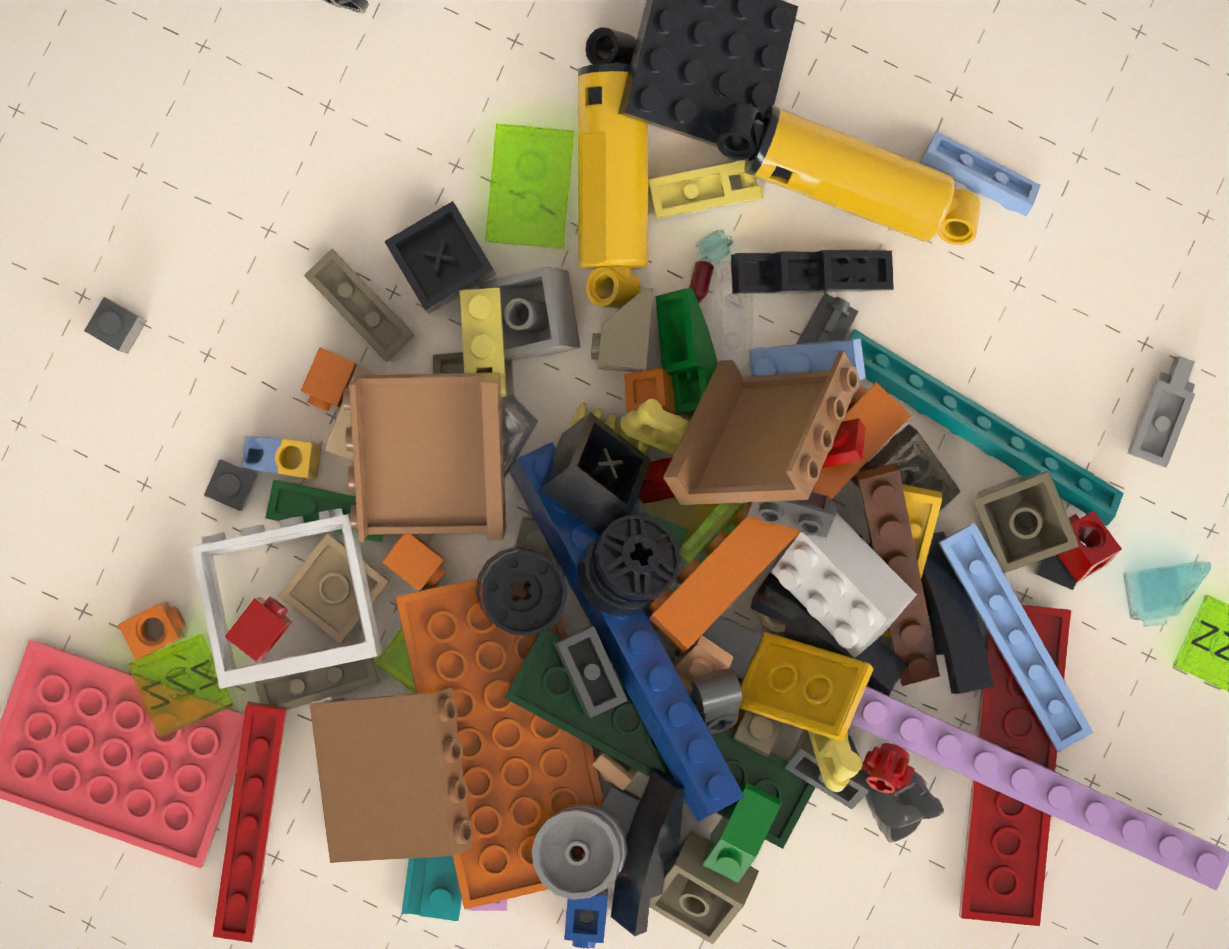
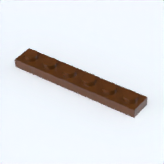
(893, 541)

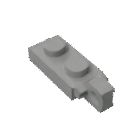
(1164, 414)

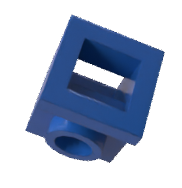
(586, 934)

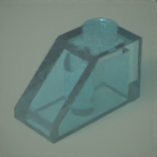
(1162, 590)

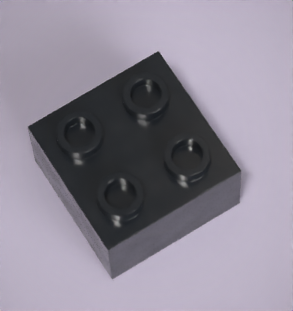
(440, 257)
(595, 473)

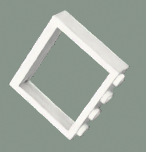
(256, 536)

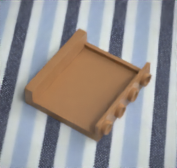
(760, 435)
(426, 454)
(391, 777)

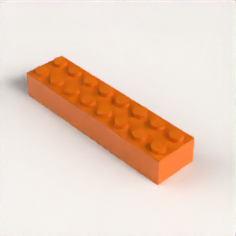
(743, 554)

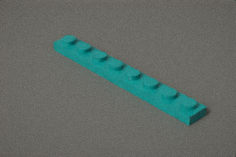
(986, 429)

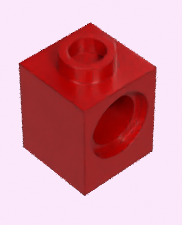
(1099, 548)
(259, 627)

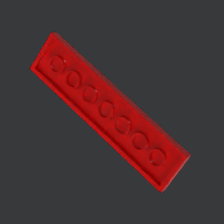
(1005, 836)

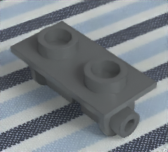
(829, 321)
(809, 516)

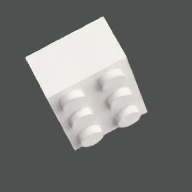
(844, 585)

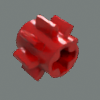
(887, 768)

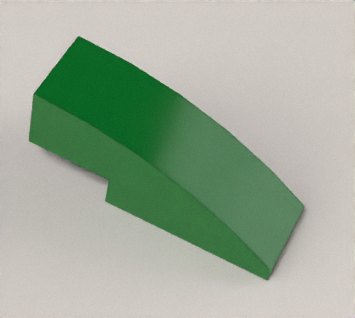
(685, 347)

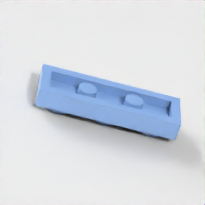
(981, 174)
(805, 357)

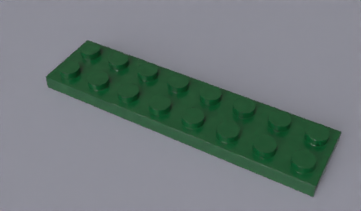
(547, 692)

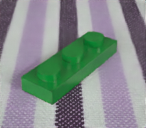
(296, 500)

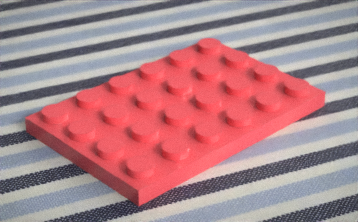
(90, 756)

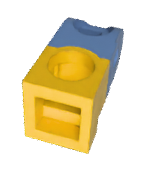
(282, 456)

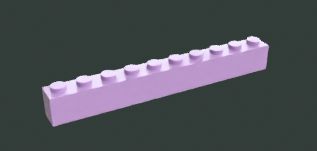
(1041, 788)

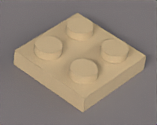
(325, 589)

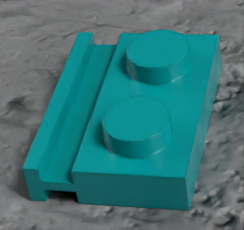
(432, 888)

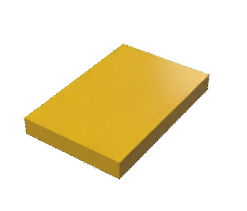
(804, 686)

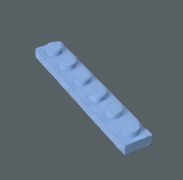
(1015, 637)

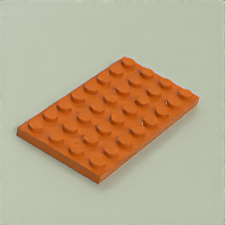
(511, 760)

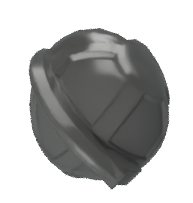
(903, 810)

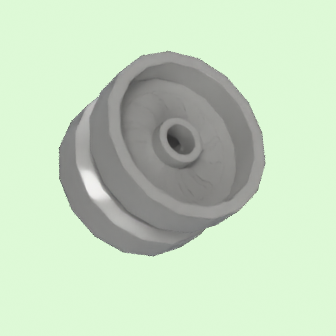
(569, 873)

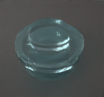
(714, 246)

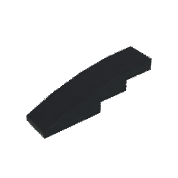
(812, 272)
(781, 605)
(954, 623)
(650, 842)

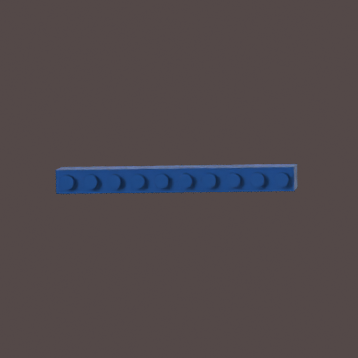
(635, 655)

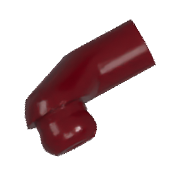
(701, 279)

